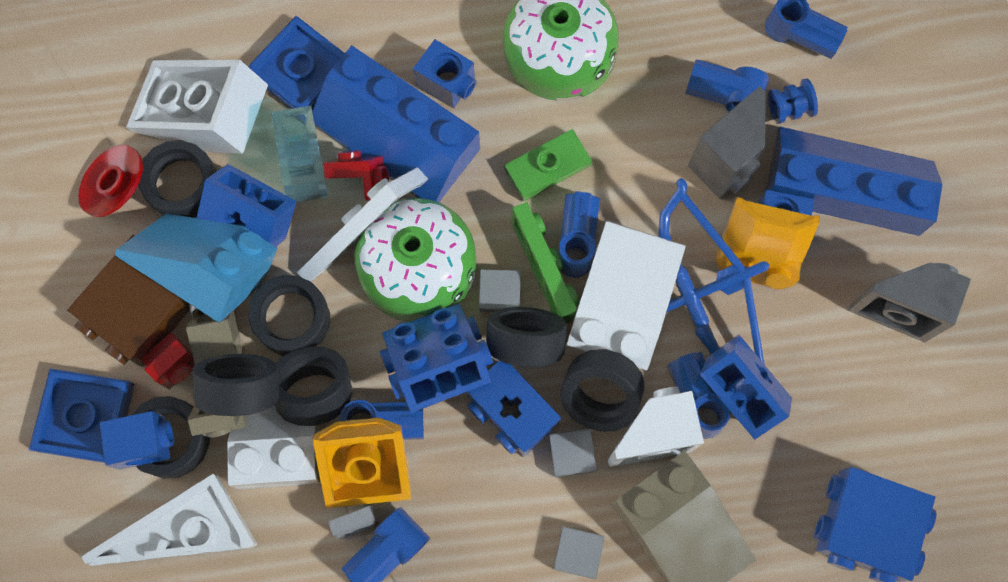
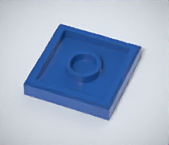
(296, 64)
(73, 411)

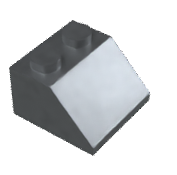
(731, 147)
(916, 301)

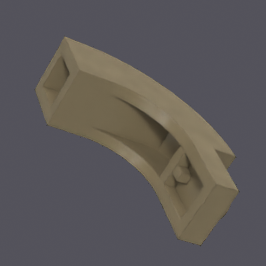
(206, 341)

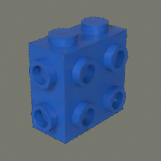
(435, 357)
(875, 526)

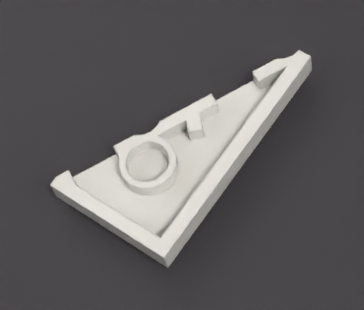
(360, 218)
(189, 524)

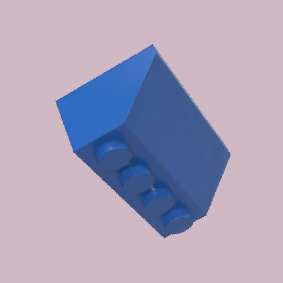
(387, 117)
(857, 181)

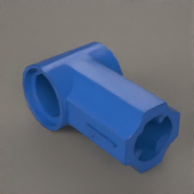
(806, 27)
(724, 84)
(578, 232)
(686, 375)
(395, 412)
(393, 544)

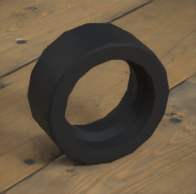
(158, 160)
(268, 293)
(526, 336)
(235, 384)
(319, 407)
(595, 414)
(197, 448)

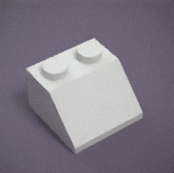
(660, 430)
(272, 453)

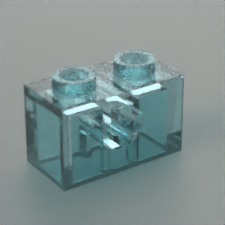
(299, 154)

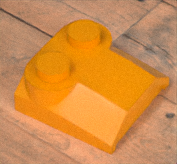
(768, 235)
(362, 462)

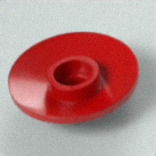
(110, 180)

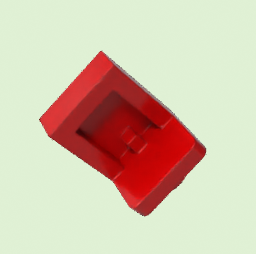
(351, 165)
(169, 361)

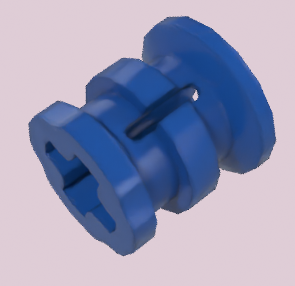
(793, 101)

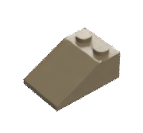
(684, 525)

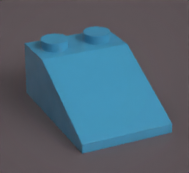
(201, 261)

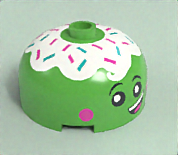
(560, 46)
(416, 259)

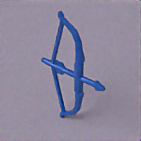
(728, 280)

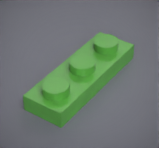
(544, 262)

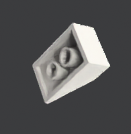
(199, 103)
(627, 293)

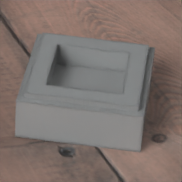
(499, 289)
(572, 453)
(353, 522)
(579, 553)

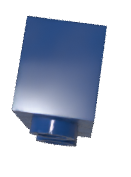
(244, 201)
(746, 387)
(535, 414)

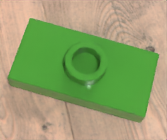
(548, 165)

